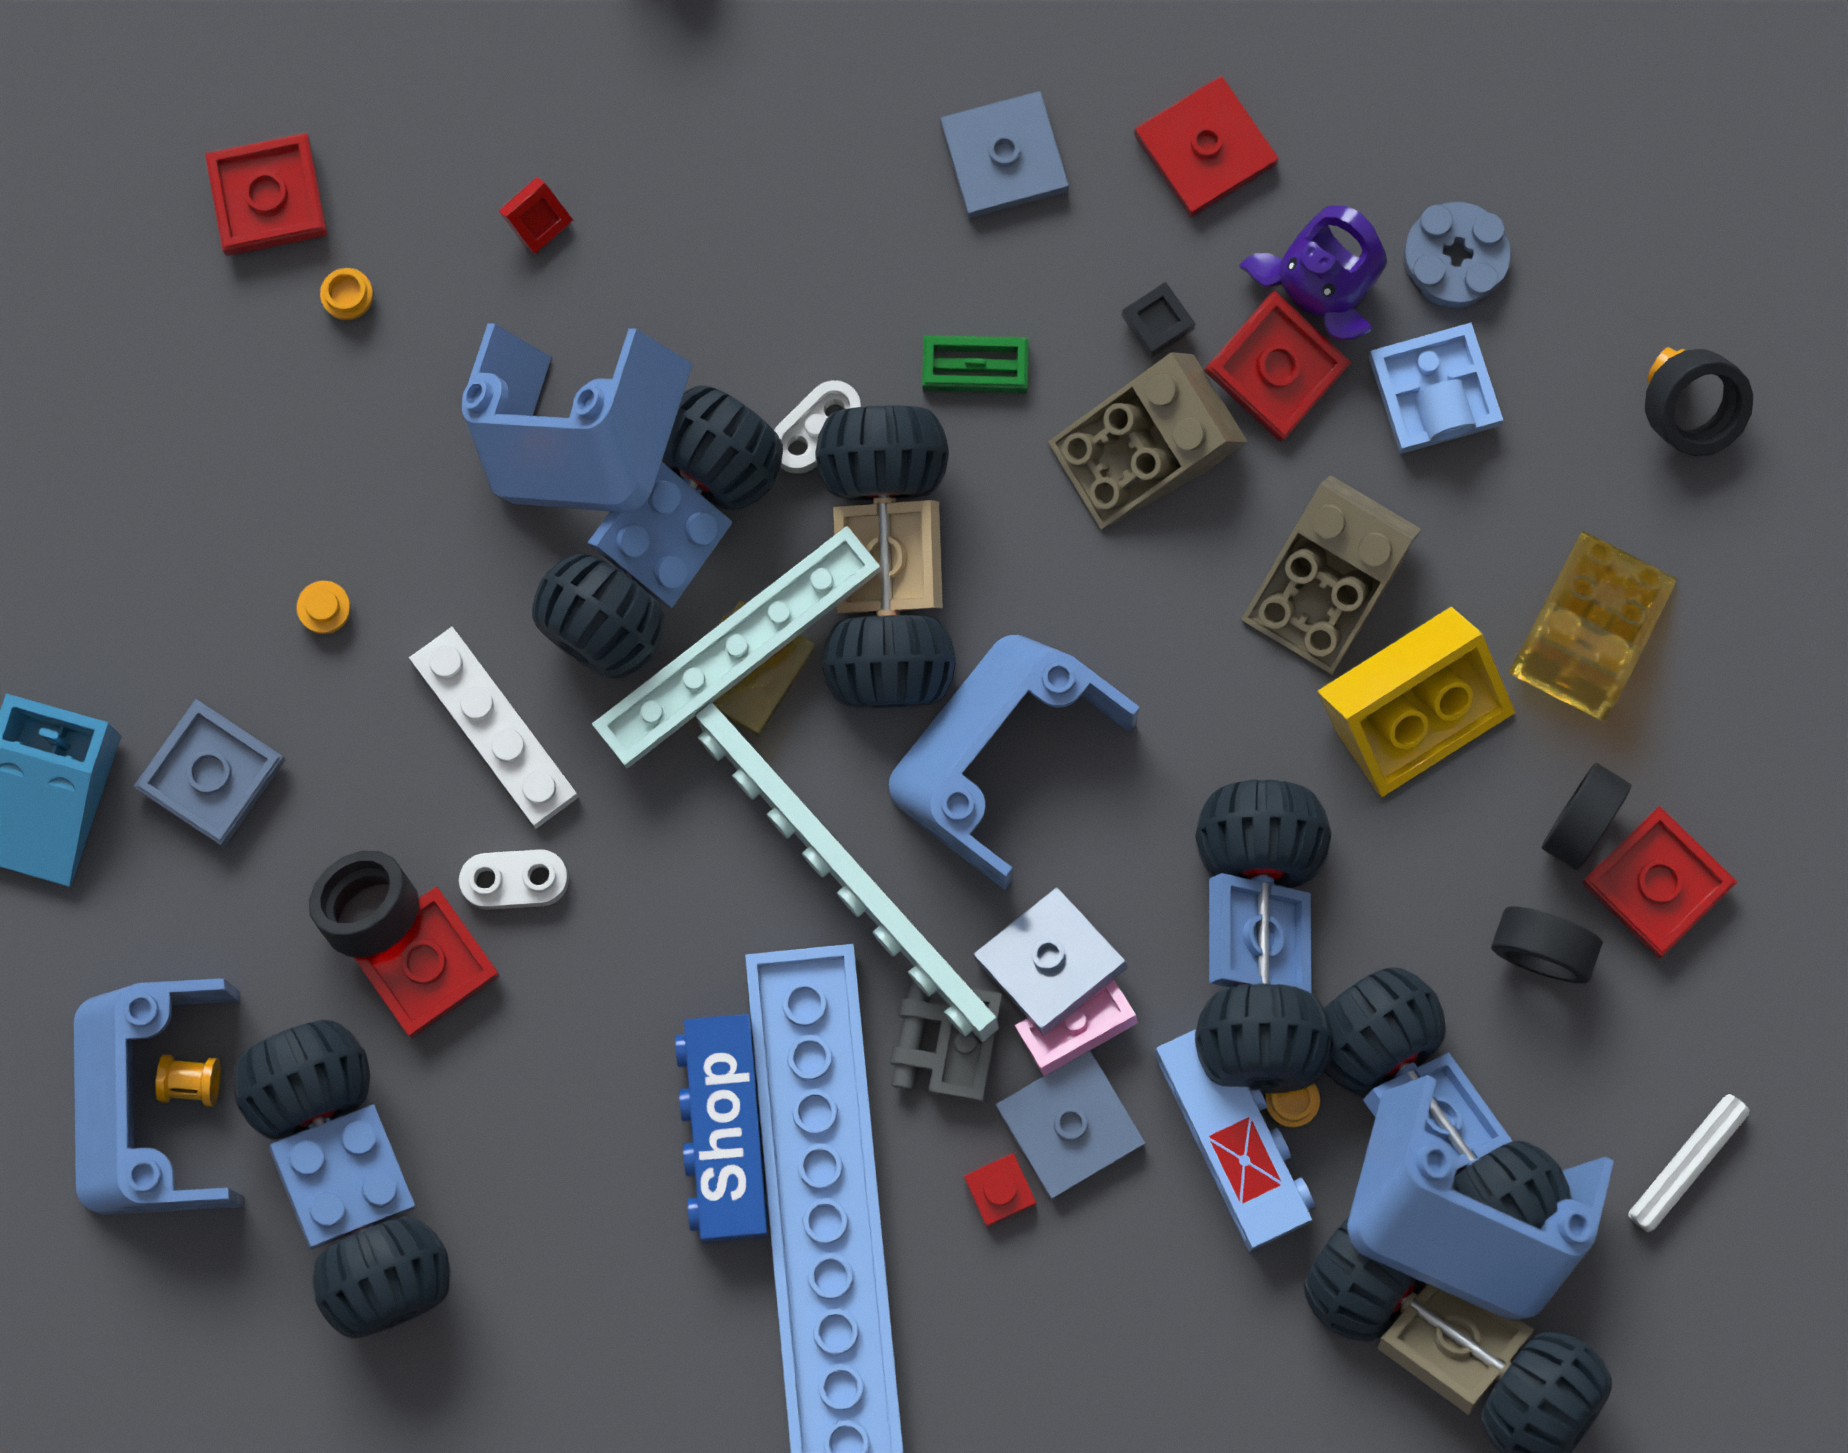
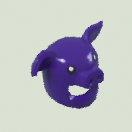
(1324, 274)

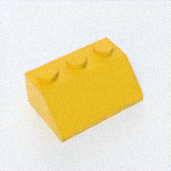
(1417, 700)

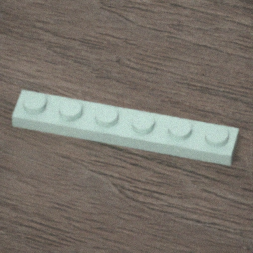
(737, 647)

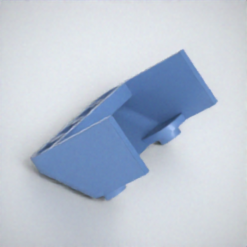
(596, 457)
(930, 777)
(109, 1170)
(1434, 1234)

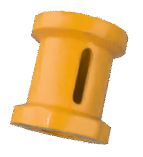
(188, 1080)

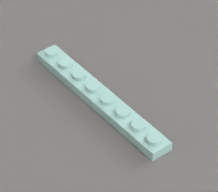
(858, 889)

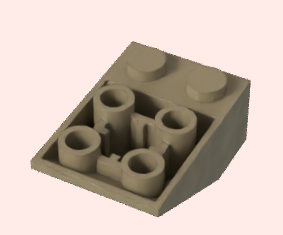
(1147, 439)
(1330, 573)

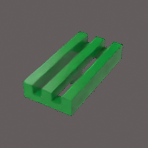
(975, 383)

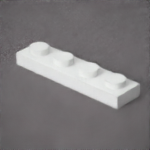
(494, 727)

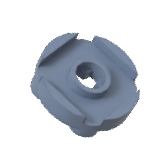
(1457, 224)

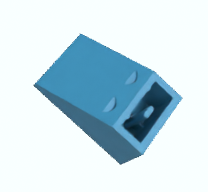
(49, 786)

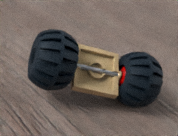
(884, 458)

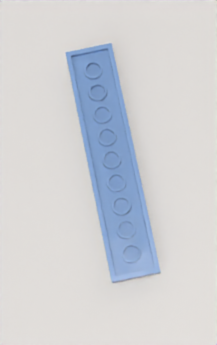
(823, 1202)

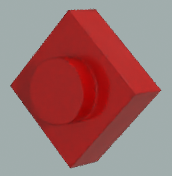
(535, 215)
(999, 1190)

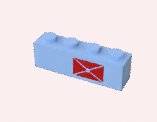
(1237, 1147)

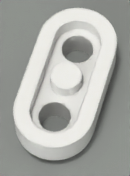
(807, 421)
(512, 879)

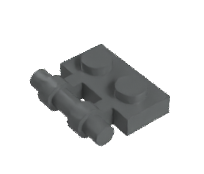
(959, 1062)

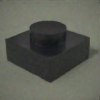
(1158, 319)

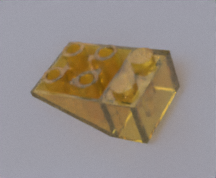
(1593, 626)

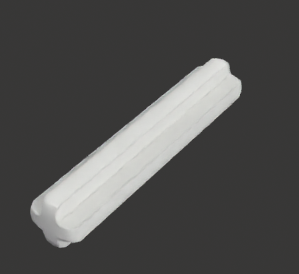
(1689, 1163)

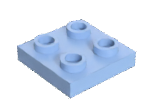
(1435, 388)

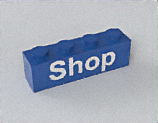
(725, 1129)

